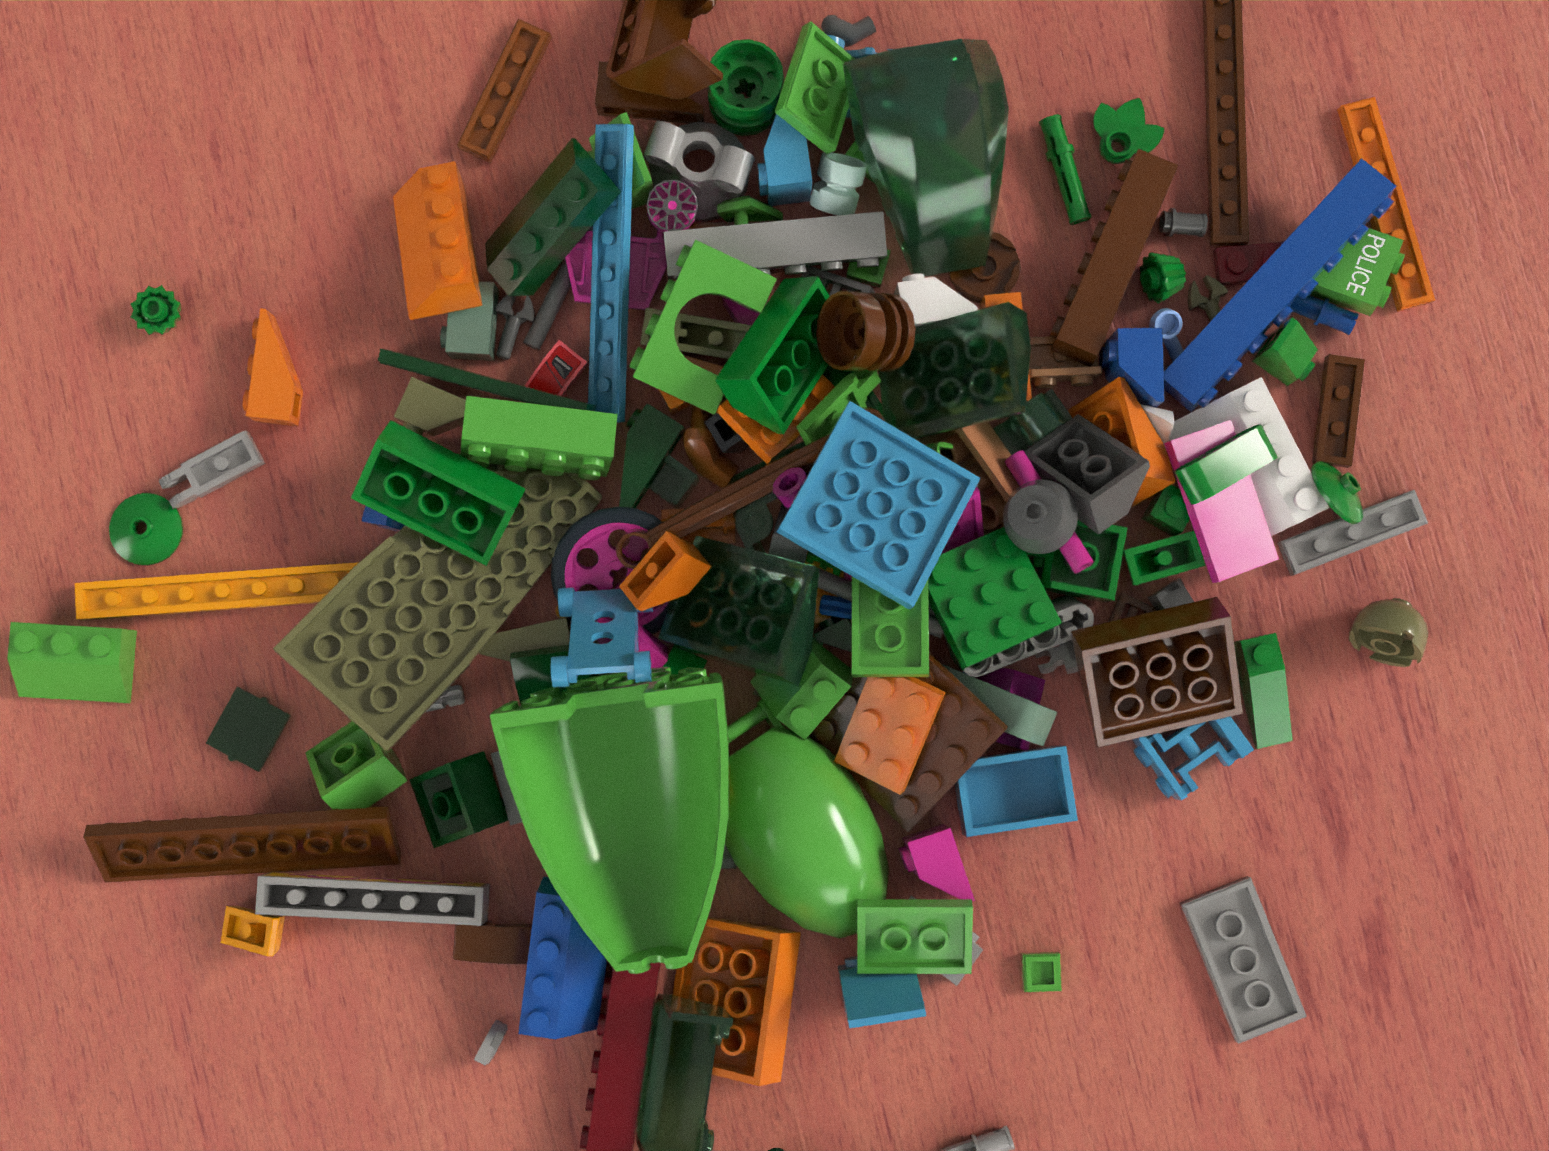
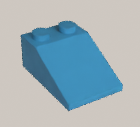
(786, 166)
(879, 997)

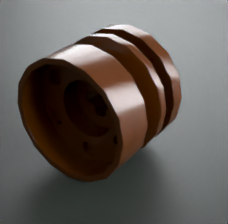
(865, 331)

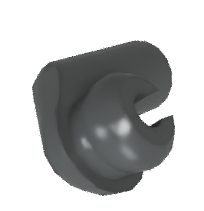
(848, 32)

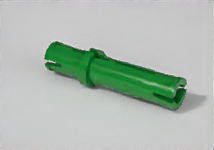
(1061, 156)

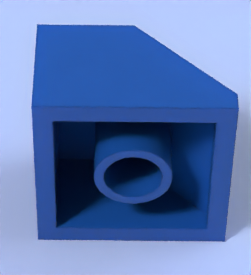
(1137, 358)

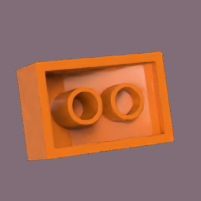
(1122, 417)

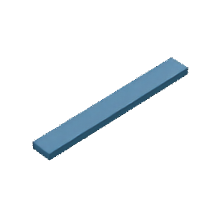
(611, 274)

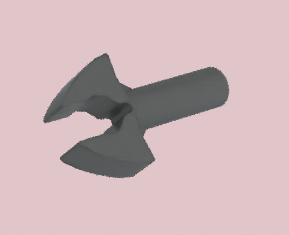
(512, 323)

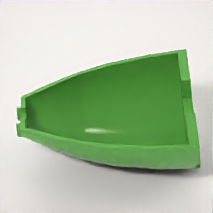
(625, 805)

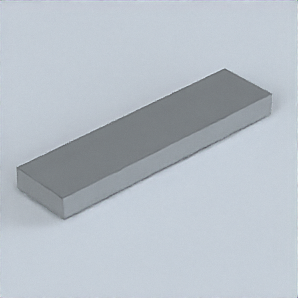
(1342, 538)

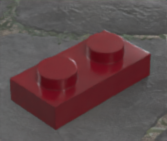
(1240, 263)

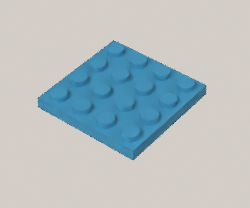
(878, 505)

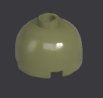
(1391, 631)

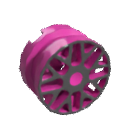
(671, 206)

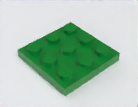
(988, 598)

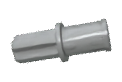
(993, 1141)

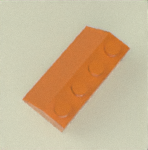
(436, 243)

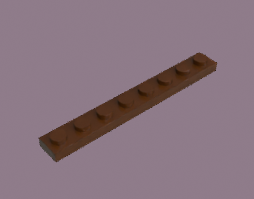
(1225, 123)

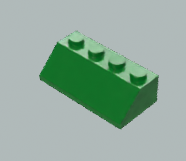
(778, 356)
(437, 492)

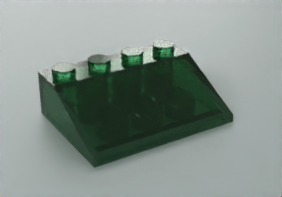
(960, 373)
(747, 612)

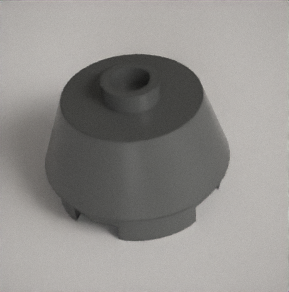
(1040, 516)

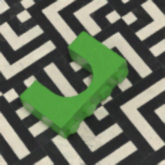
(702, 273)

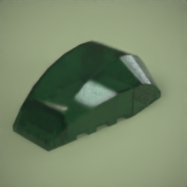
(933, 146)

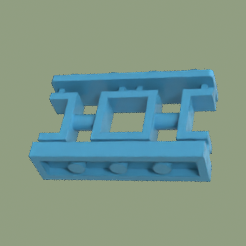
(1226, 730)

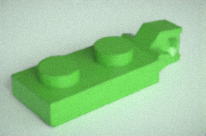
(825, 415)

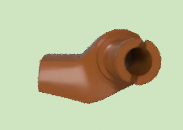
(705, 451)

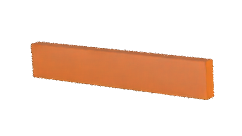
(1369, 141)

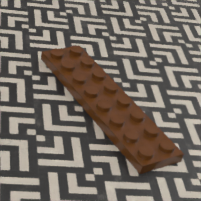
(243, 844)

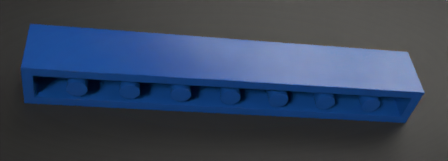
(1277, 285)

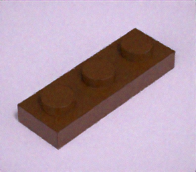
(1338, 410)

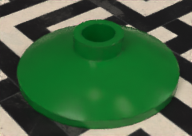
(1338, 491)
(162, 532)

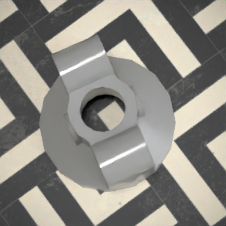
(723, 181)

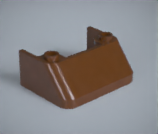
(654, 51)

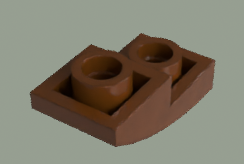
(492, 943)

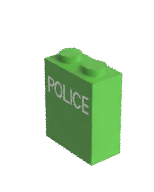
(1362, 273)

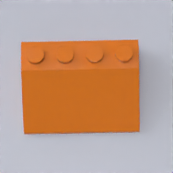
(753, 977)

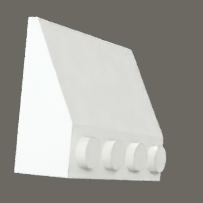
(1285, 484)

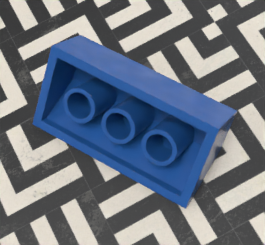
(561, 974)

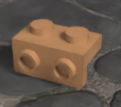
(1050, 367)

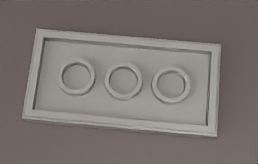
(1243, 959)

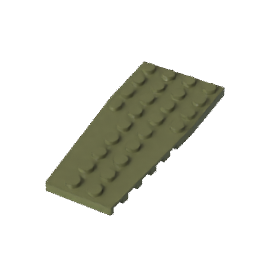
(423, 612)

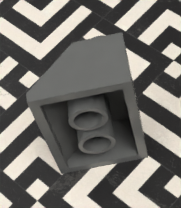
(1093, 468)

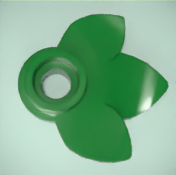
(1127, 128)

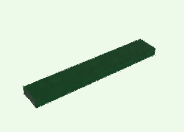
(478, 381)

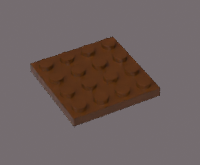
(954, 743)

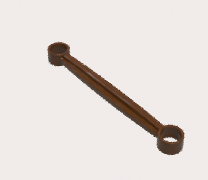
(729, 498)

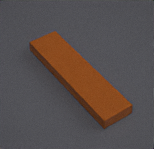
(504, 91)

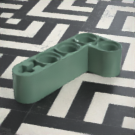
(1023, 717)

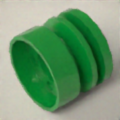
(750, 69)

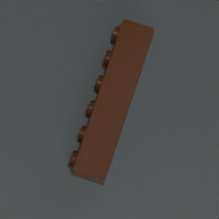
(1114, 257)

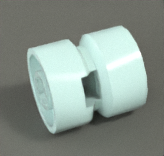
(839, 179)

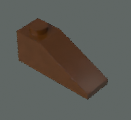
(616, 100)

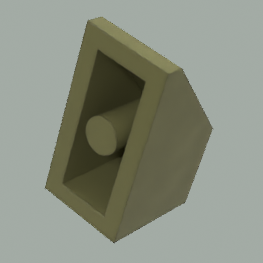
(429, 409)

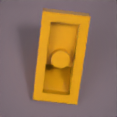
(252, 931)

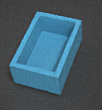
(1016, 791)

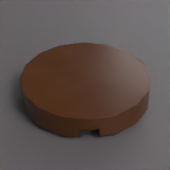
(997, 275)

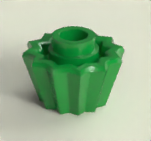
(1161, 276)
(156, 310)

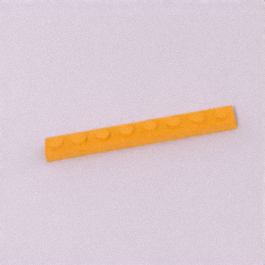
(207, 591)

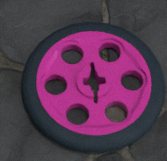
(593, 532)

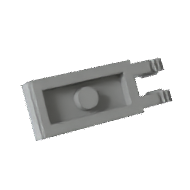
(214, 468)

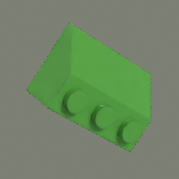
(72, 662)

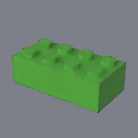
(538, 437)

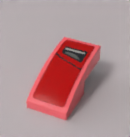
(557, 370)

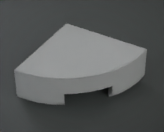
(491, 1043)

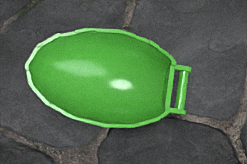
(802, 828)

